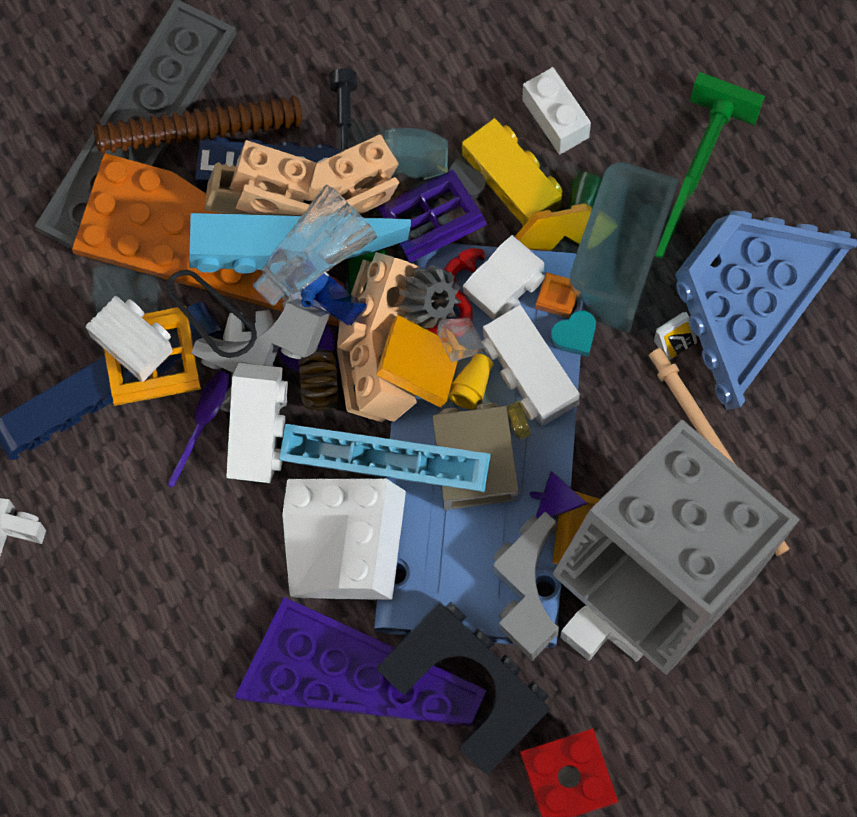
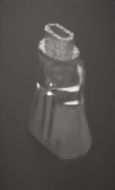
(318, 241)

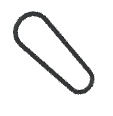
(223, 354)

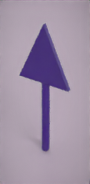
(557, 497)

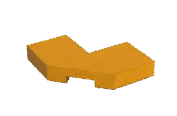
(547, 229)

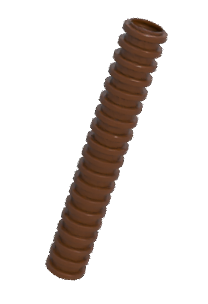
(198, 124)

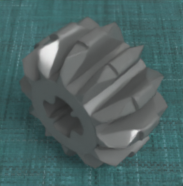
(429, 296)

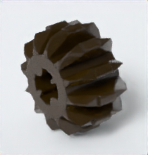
(319, 380)

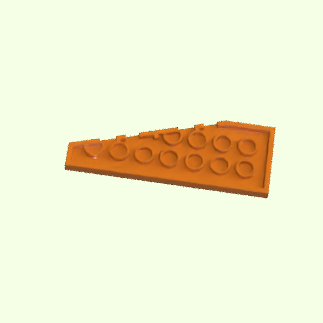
(143, 224)

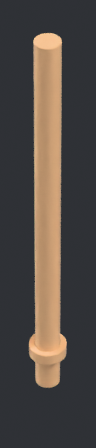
(668, 373)

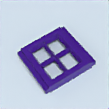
(441, 234)

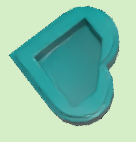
(575, 334)

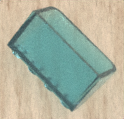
(622, 242)

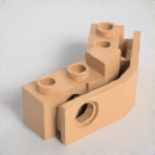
(300, 179)
(363, 342)

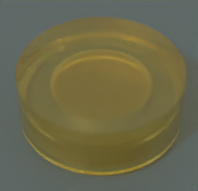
(518, 420)

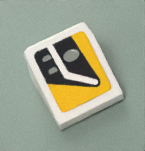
(675, 336)

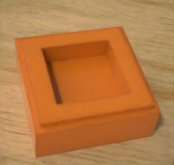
(556, 296)

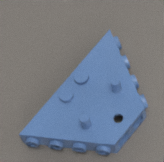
(754, 292)

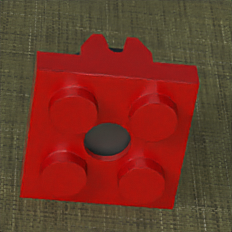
(569, 776)

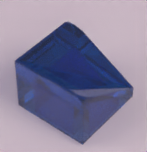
(339, 302)

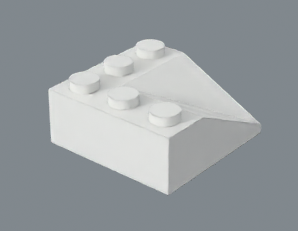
(342, 537)

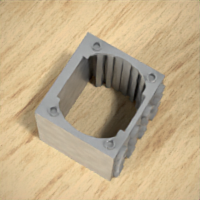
(673, 546)

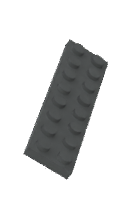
(161, 81)

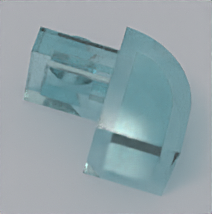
(418, 152)

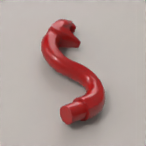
(464, 261)

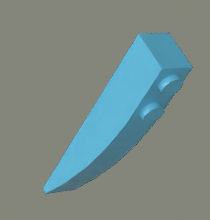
(249, 240)
(385, 457)

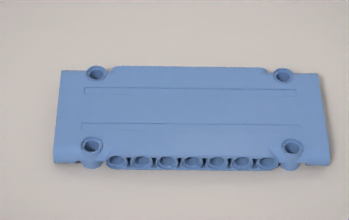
(453, 550)

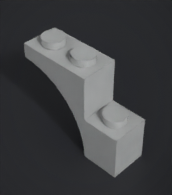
(295, 331)
(516, 566)

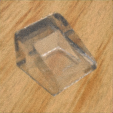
(459, 338)

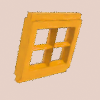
(163, 385)

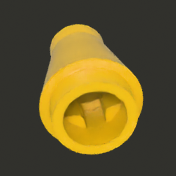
(470, 385)

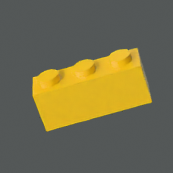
(511, 171)

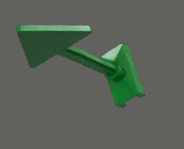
(724, 101)

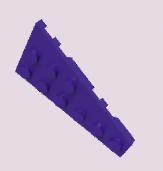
(333, 667)

